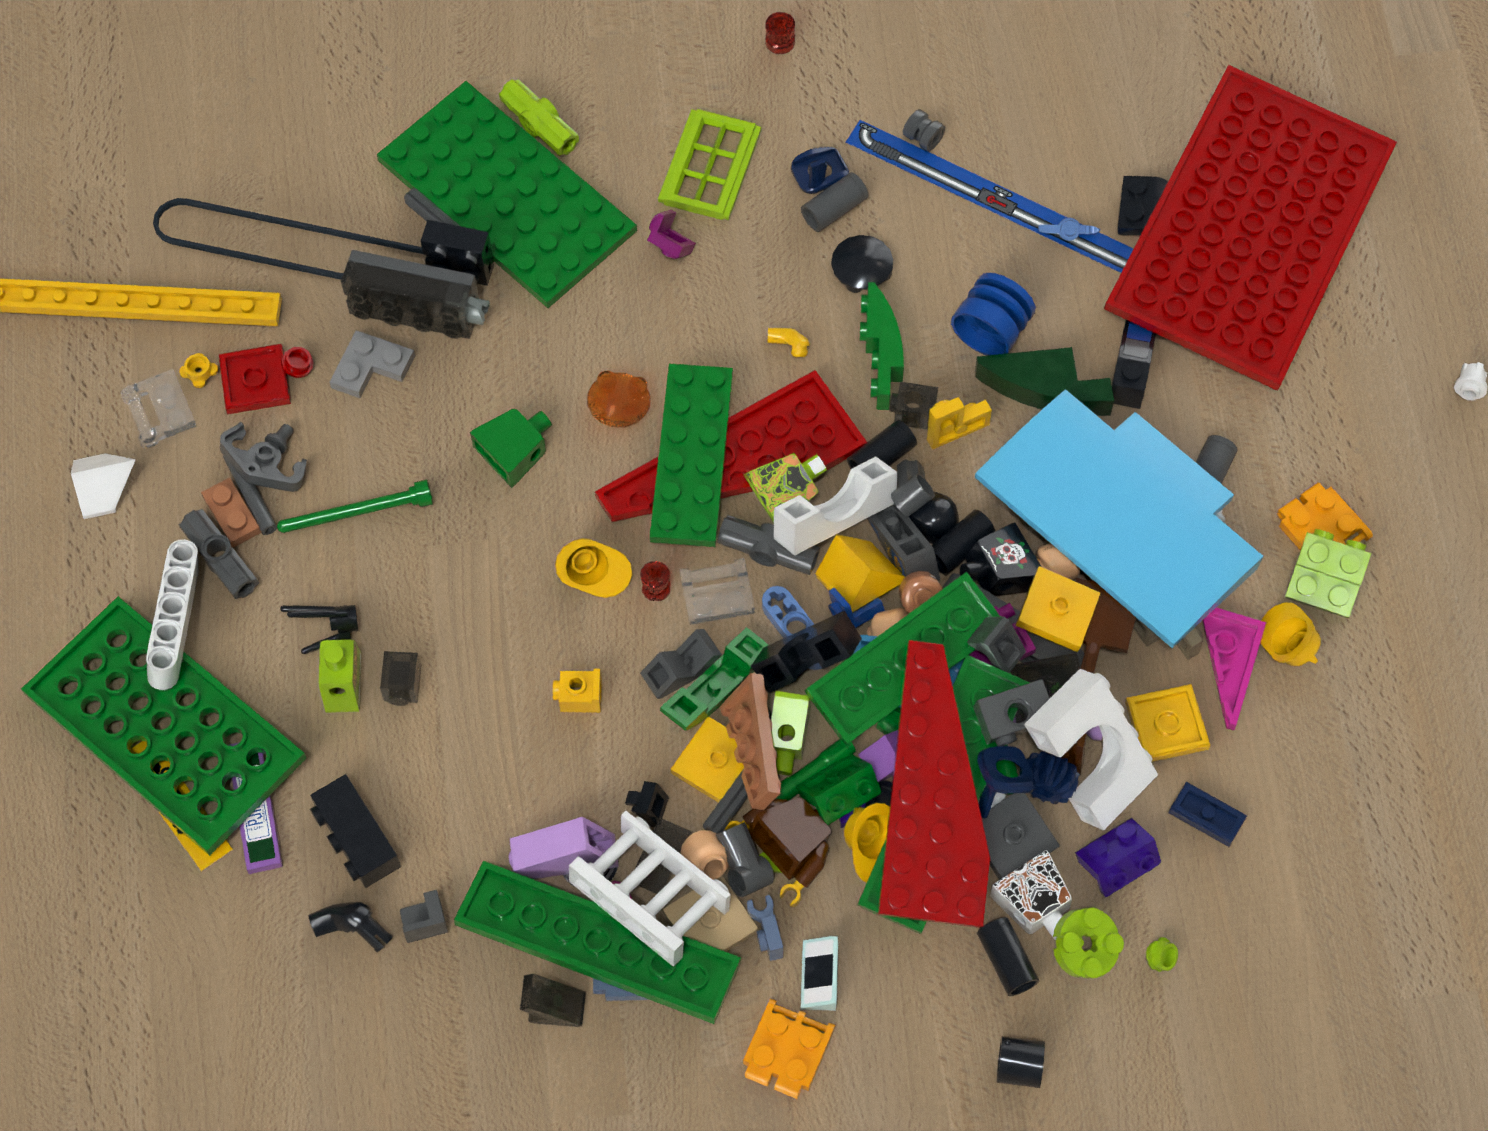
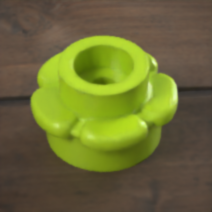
(1162, 955)

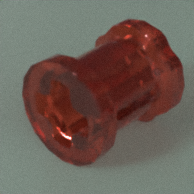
(655, 589)

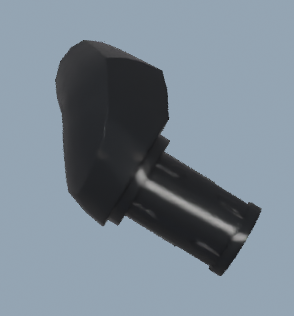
(347, 918)

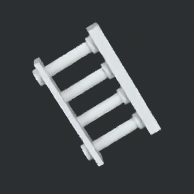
(641, 919)

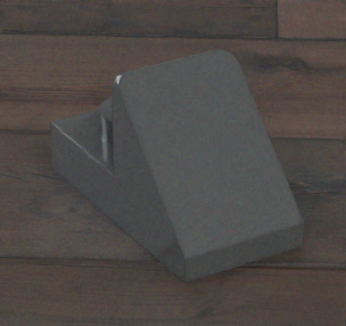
(998, 642)

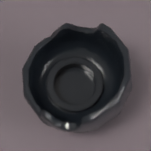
(936, 517)

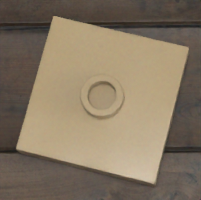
(714, 927)

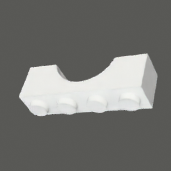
(865, 493)

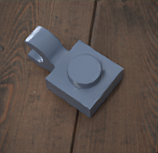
(769, 935)

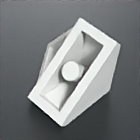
(100, 482)

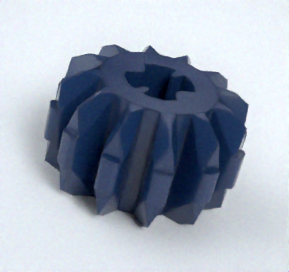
(1054, 777)

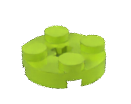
(1105, 943)

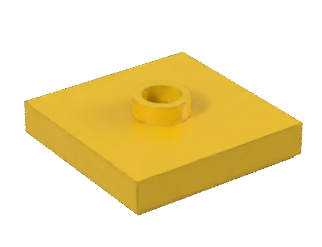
(1058, 609)
(1168, 722)
(709, 761)

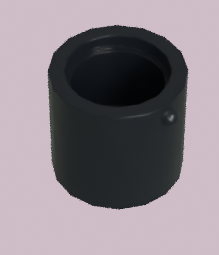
(1020, 1062)

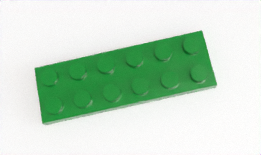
(691, 455)
(872, 679)

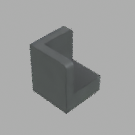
(424, 919)

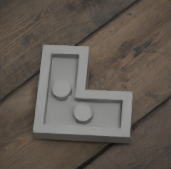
(369, 355)

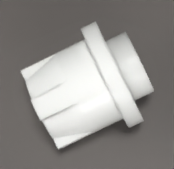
(1472, 381)

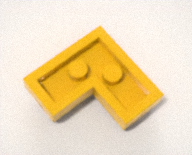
(953, 420)

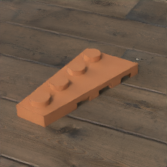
(752, 731)

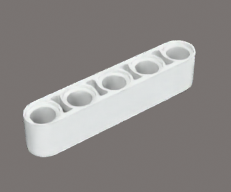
(172, 615)

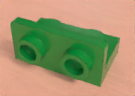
(840, 788)

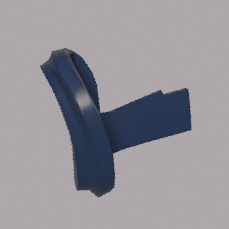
(817, 160)
(999, 783)

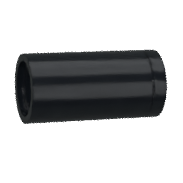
(887, 445)
(957, 542)
(1008, 956)

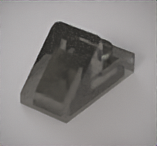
(552, 1002)

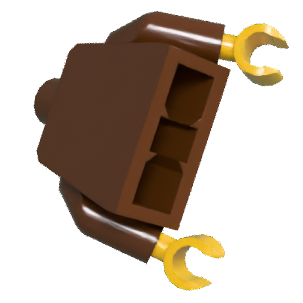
(792, 839)

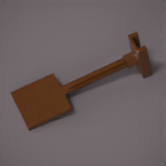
(1109, 629)

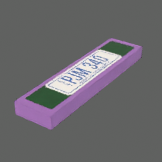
(259, 831)

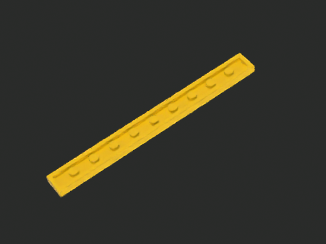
(140, 302)

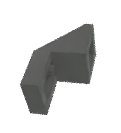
(677, 668)

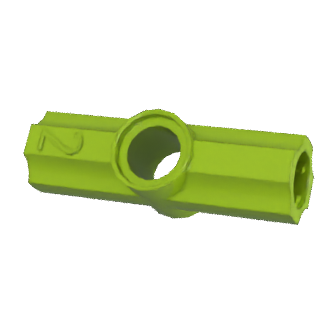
(539, 117)

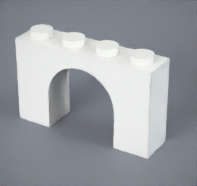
(1124, 764)

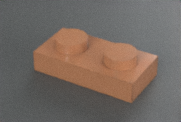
(231, 512)

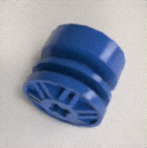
(993, 314)

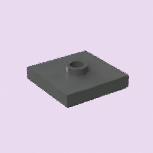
(1015, 834)

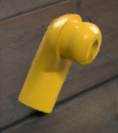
(790, 337)

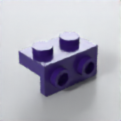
(1119, 856)

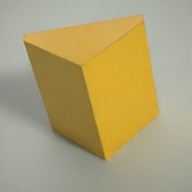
(857, 571)

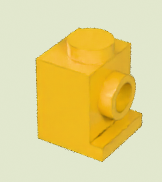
(582, 700)

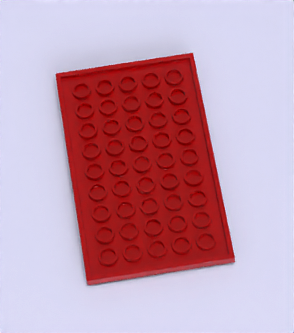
(1251, 227)

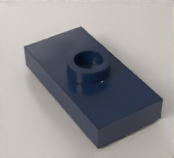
(1207, 814)

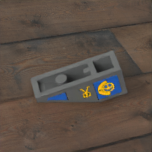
(903, 542)

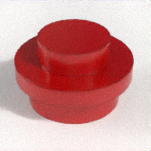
(297, 362)

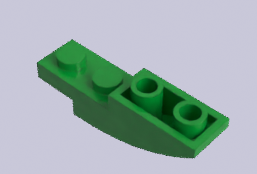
(884, 343)

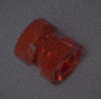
(780, 33)

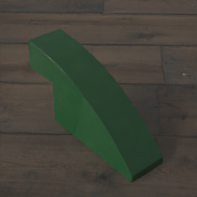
(1041, 376)

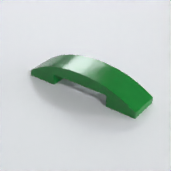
(716, 684)

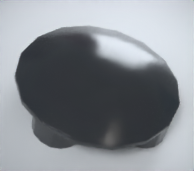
(862, 261)

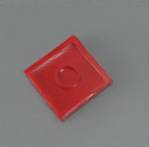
(254, 379)

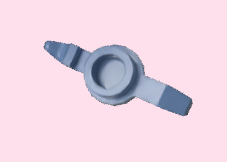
(1068, 229)

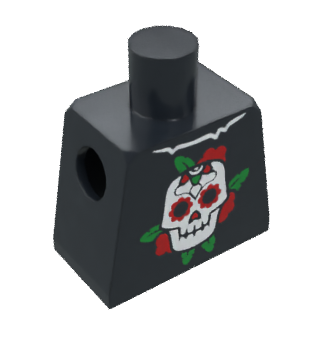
(1002, 562)

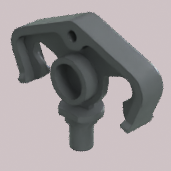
(260, 463)

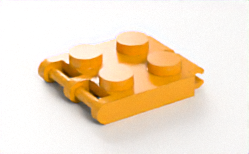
(1323, 511)
(786, 1049)

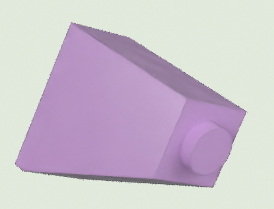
(554, 848)

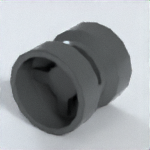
(924, 130)

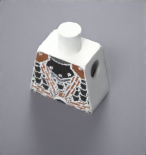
(1033, 894)

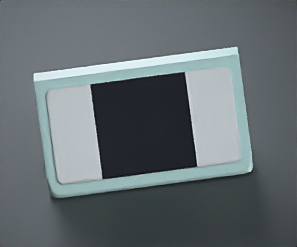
(819, 974)

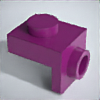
(671, 243)

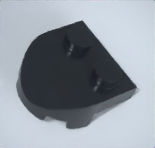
(1138, 202)

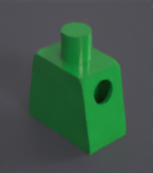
(511, 443)

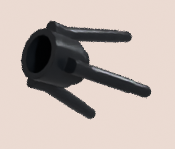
(341, 619)

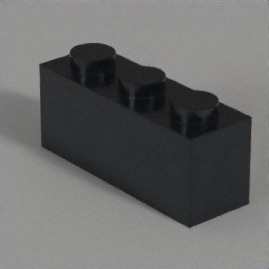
(354, 832)

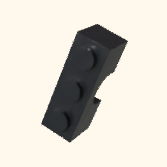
(820, 643)

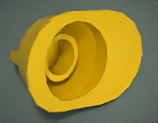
(593, 568)
(1290, 635)
(865, 836)

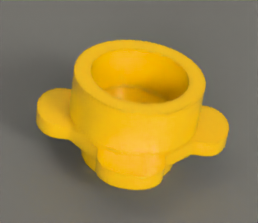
(196, 362)

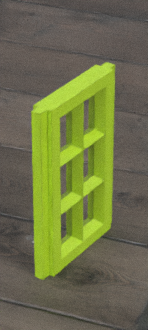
(735, 175)

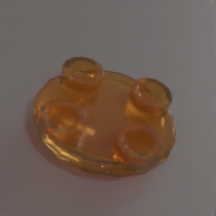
(618, 399)

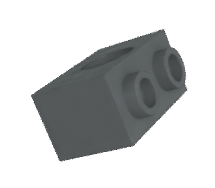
(993, 712)

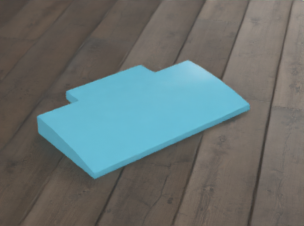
(1124, 512)

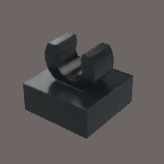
(648, 803)

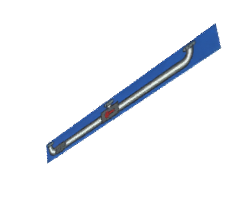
(983, 193)

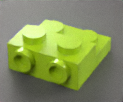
(1328, 573)

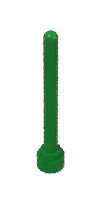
(417, 495)

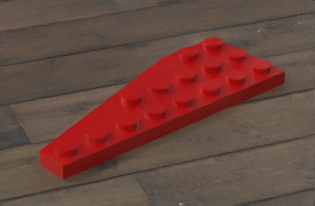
(794, 419)
(935, 830)

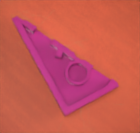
(1233, 650)

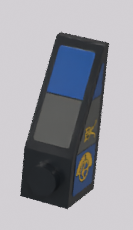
(1133, 365)

